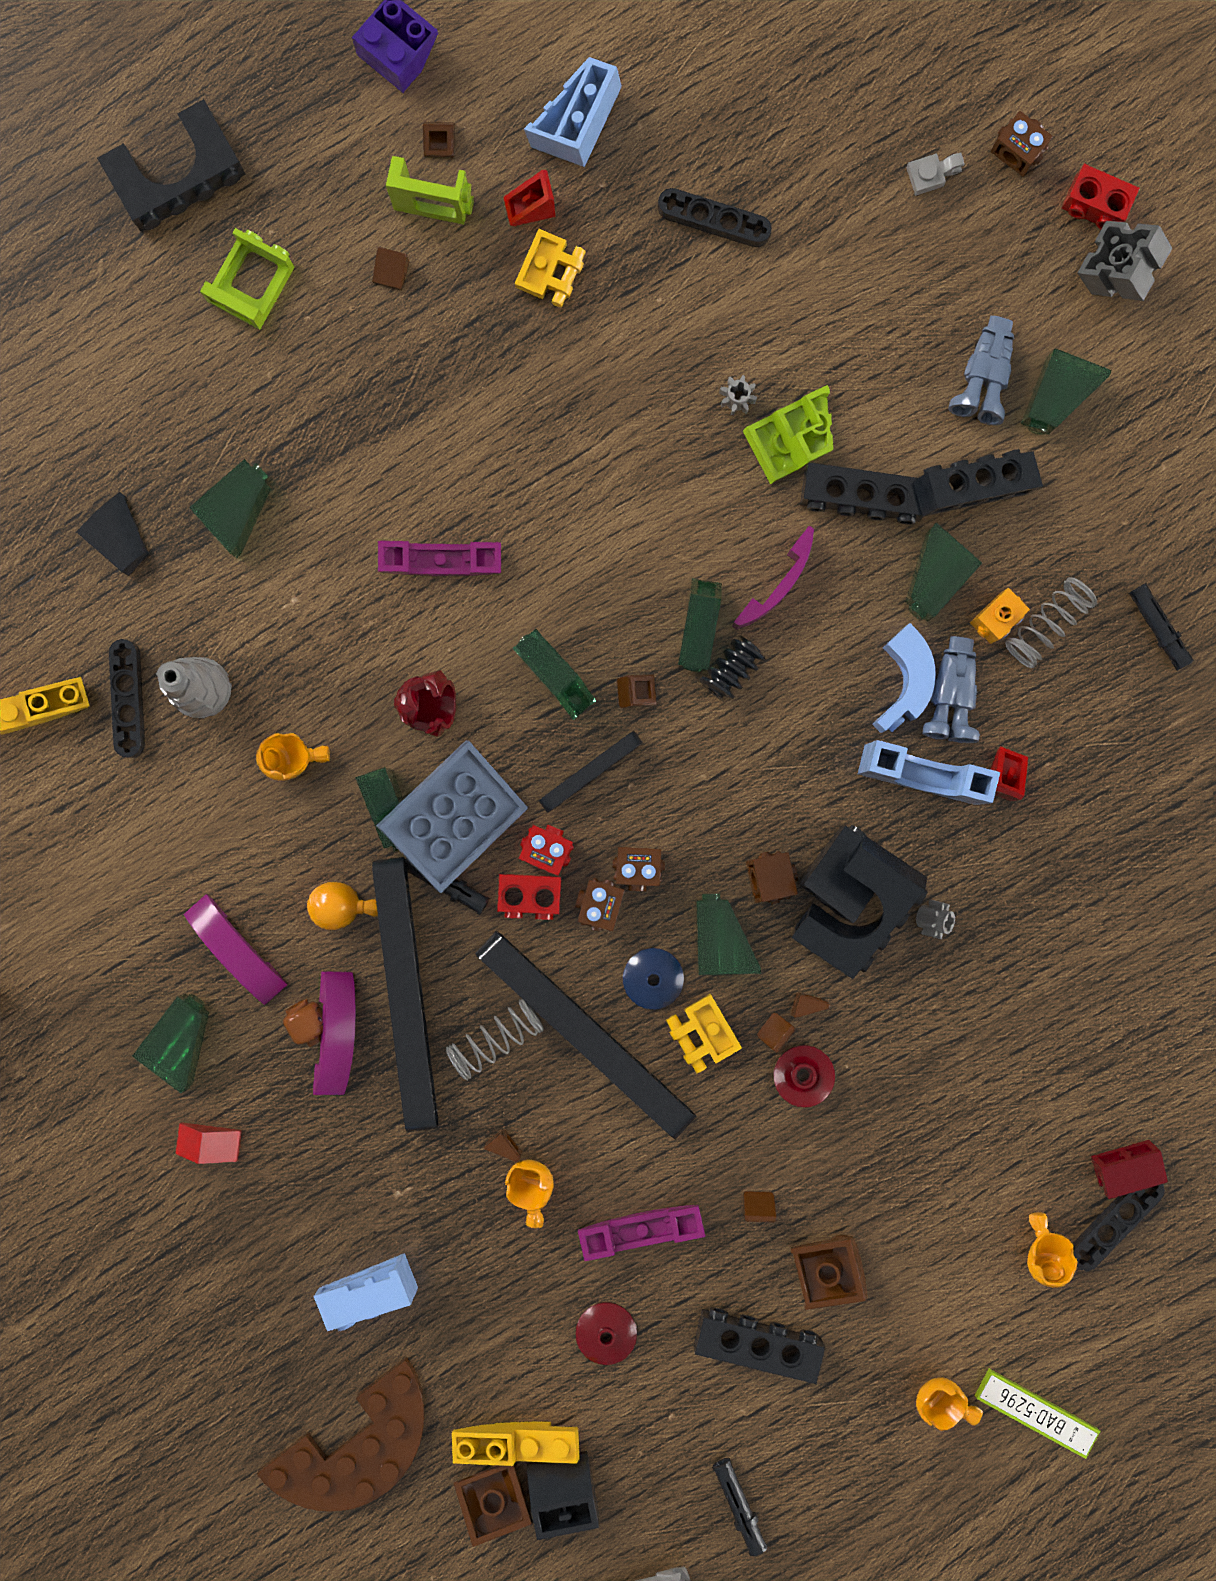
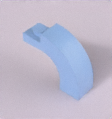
(918, 673)

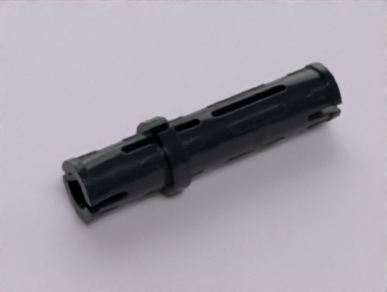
(1161, 627)
(457, 891)
(745, 1519)

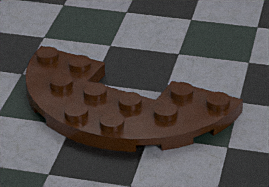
(364, 1464)

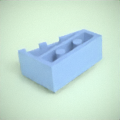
(577, 114)
(367, 1294)

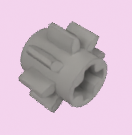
(738, 385)
(935, 919)

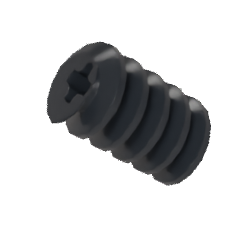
(732, 668)

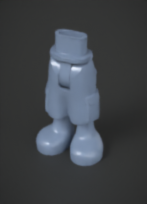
(990, 367)
(956, 689)

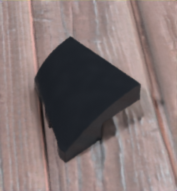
(115, 534)

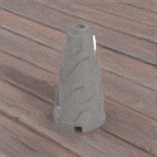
(195, 686)

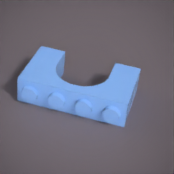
(961, 783)

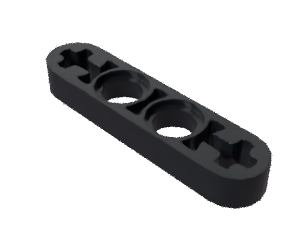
(712, 222)
(121, 699)
(590, 771)
(1120, 1226)

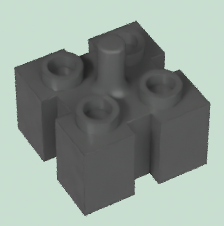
(1125, 260)

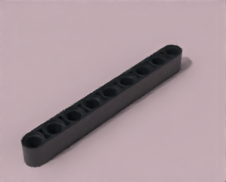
(405, 994)
(585, 1035)

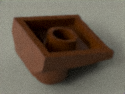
(830, 1272)
(493, 1503)

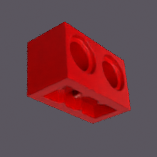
(1102, 190)
(529, 887)

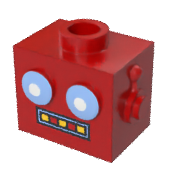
(546, 849)

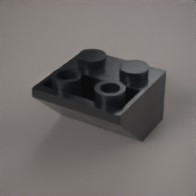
(562, 1497)

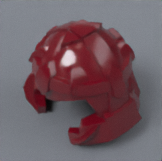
(427, 703)

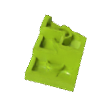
(792, 435)

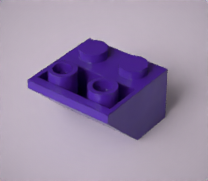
(395, 42)

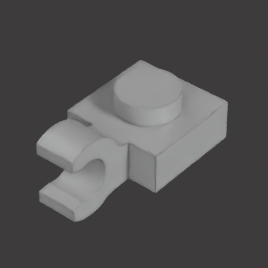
(930, 173)

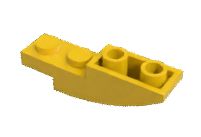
(42, 705)
(514, 1442)

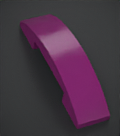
(800, 554)
(439, 559)
(233, 950)
(338, 1033)
(641, 1230)

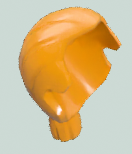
(287, 756)
(337, 905)
(530, 1188)
(1051, 1255)
(945, 1404)

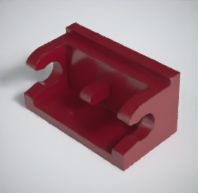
(1129, 1169)

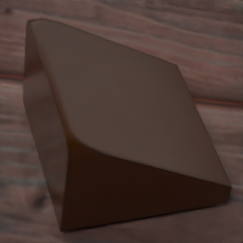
(438, 139)
(390, 268)
(636, 691)
(807, 1004)
(776, 1032)
(503, 1145)
(759, 1206)

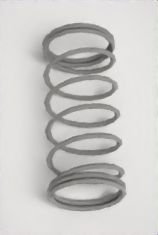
(1029, 651)
(460, 1061)

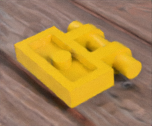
(541, 264)
(712, 1029)

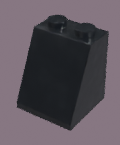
(830, 883)

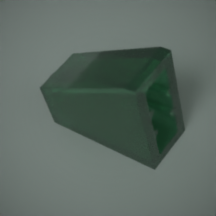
(1060, 390)
(234, 506)
(938, 573)
(700, 624)
(554, 673)
(381, 796)
(720, 939)
(176, 1042)

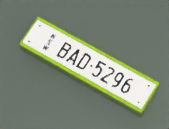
(1037, 1413)

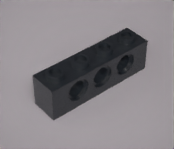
(850, 480)
(938, 497)
(802, 1365)

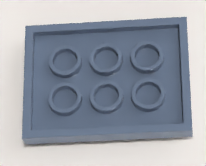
(452, 816)

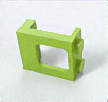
(404, 189)
(237, 303)

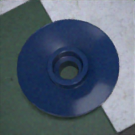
(653, 962)

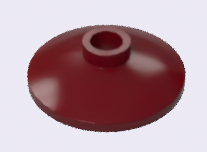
(812, 1089)
(606, 1318)

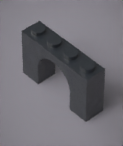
(153, 202)
(850, 946)

